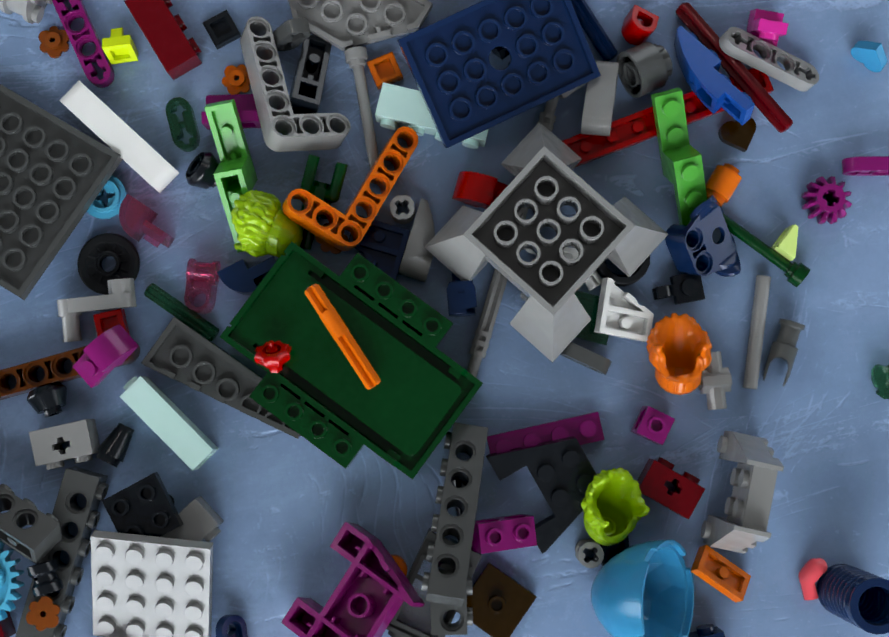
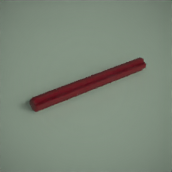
(735, 69)

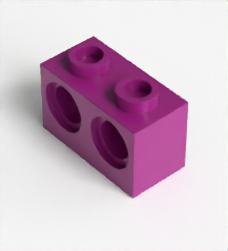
(504, 533)

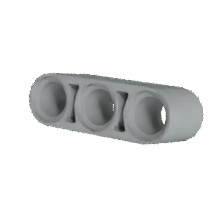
(600, 100)

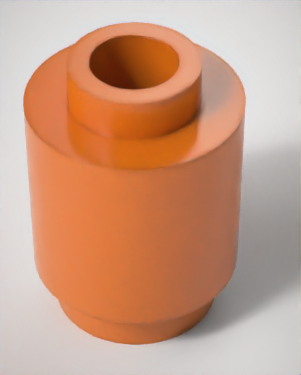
(723, 183)

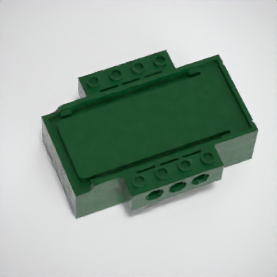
(318, 387)

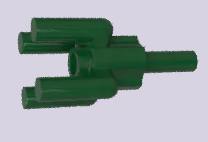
(324, 191)

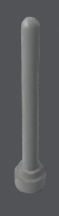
(357, 58)

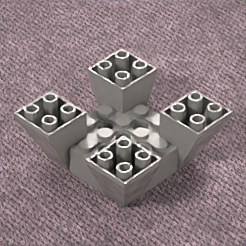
(550, 281)

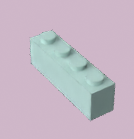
(406, 107)

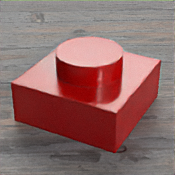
(109, 319)

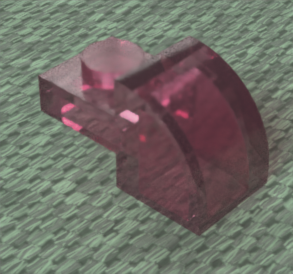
(137, 220)

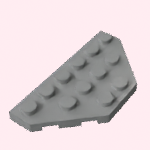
(360, 21)

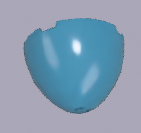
(645, 591)

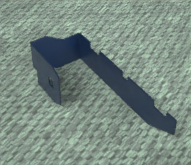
(461, 298)

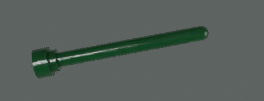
(794, 272)

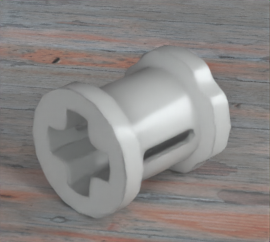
(402, 200)
(597, 550)

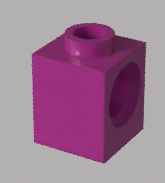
(652, 425)

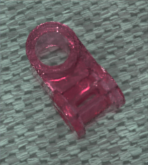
(201, 278)

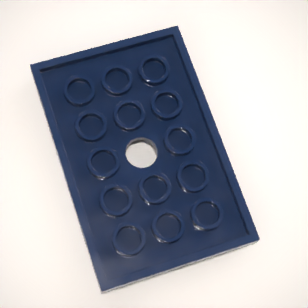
(472, 96)

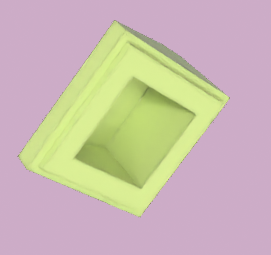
(787, 243)

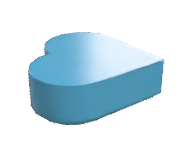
(870, 54)

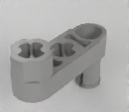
(120, 296)

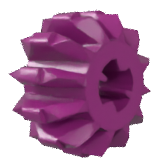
(834, 195)

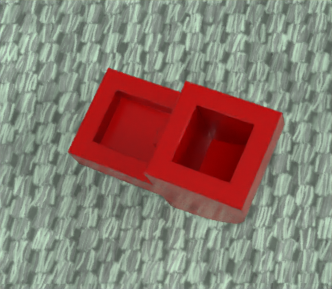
(477, 189)

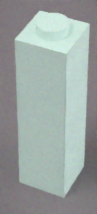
(168, 421)

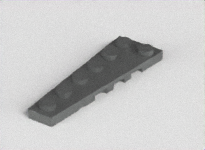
(209, 369)

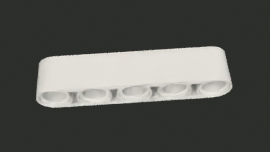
(119, 136)

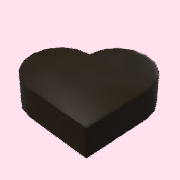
(737, 135)

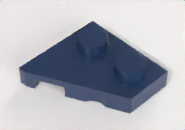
(383, 246)

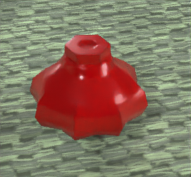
(273, 355)

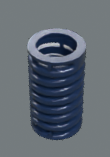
(856, 597)

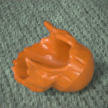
(679, 353)

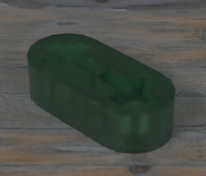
(188, 123)

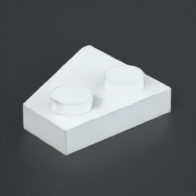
(621, 314)

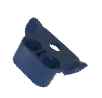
(694, 247)

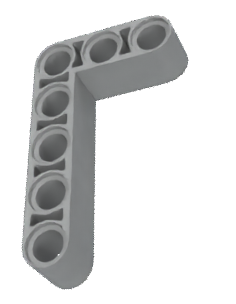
(270, 90)

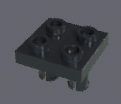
(143, 508)

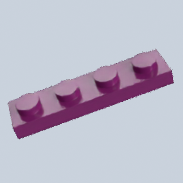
(585, 428)

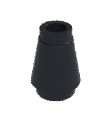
(115, 445)

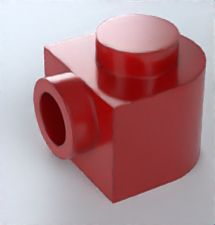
(636, 30)

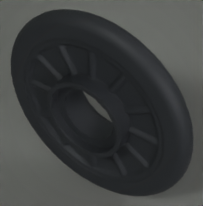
(96, 250)

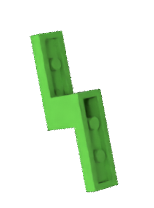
(679, 160)
(236, 170)

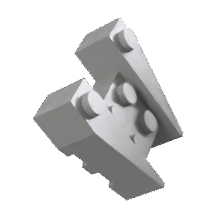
(751, 494)

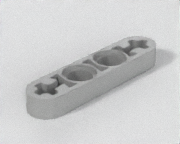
(740, 46)

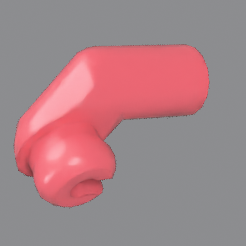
(809, 575)

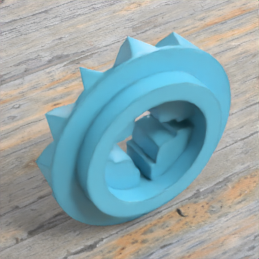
(98, 208)

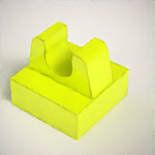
(119, 47)

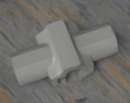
(715, 383)

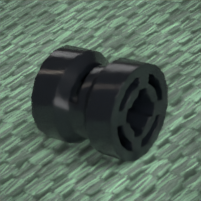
(45, 577)

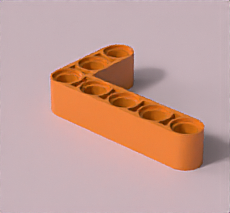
(364, 197)

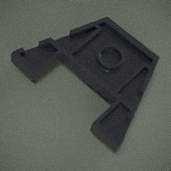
(561, 475)

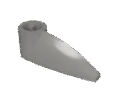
(416, 258)

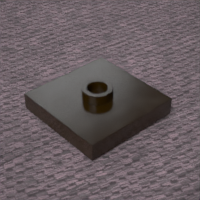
(498, 602)

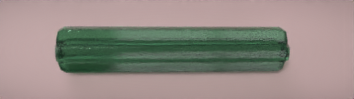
(181, 312)

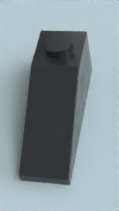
(310, 75)

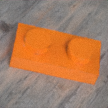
(720, 573)

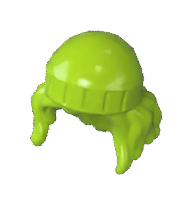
(262, 225)
(612, 506)

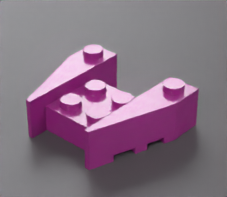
(364, 597)

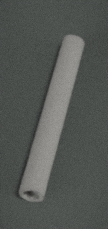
(756, 332)

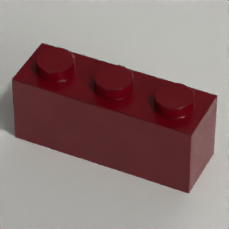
(166, 35)

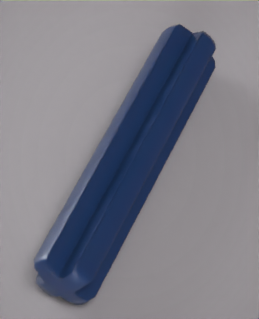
(594, 30)

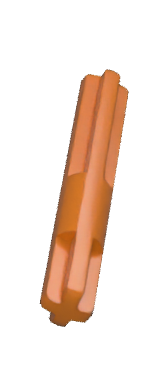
(342, 336)

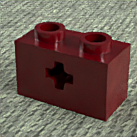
(682, 499)

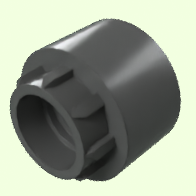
(644, 68)

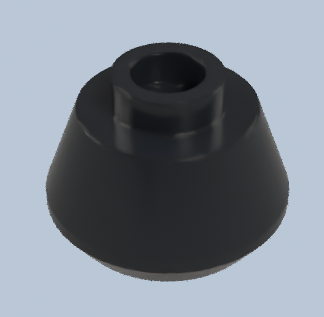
(201, 171)
(48, 399)

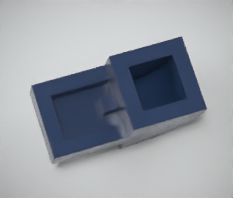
(243, 278)

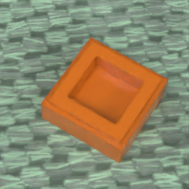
(384, 70)

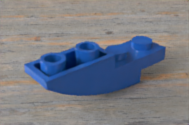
(702, 74)

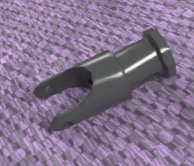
(785, 346)

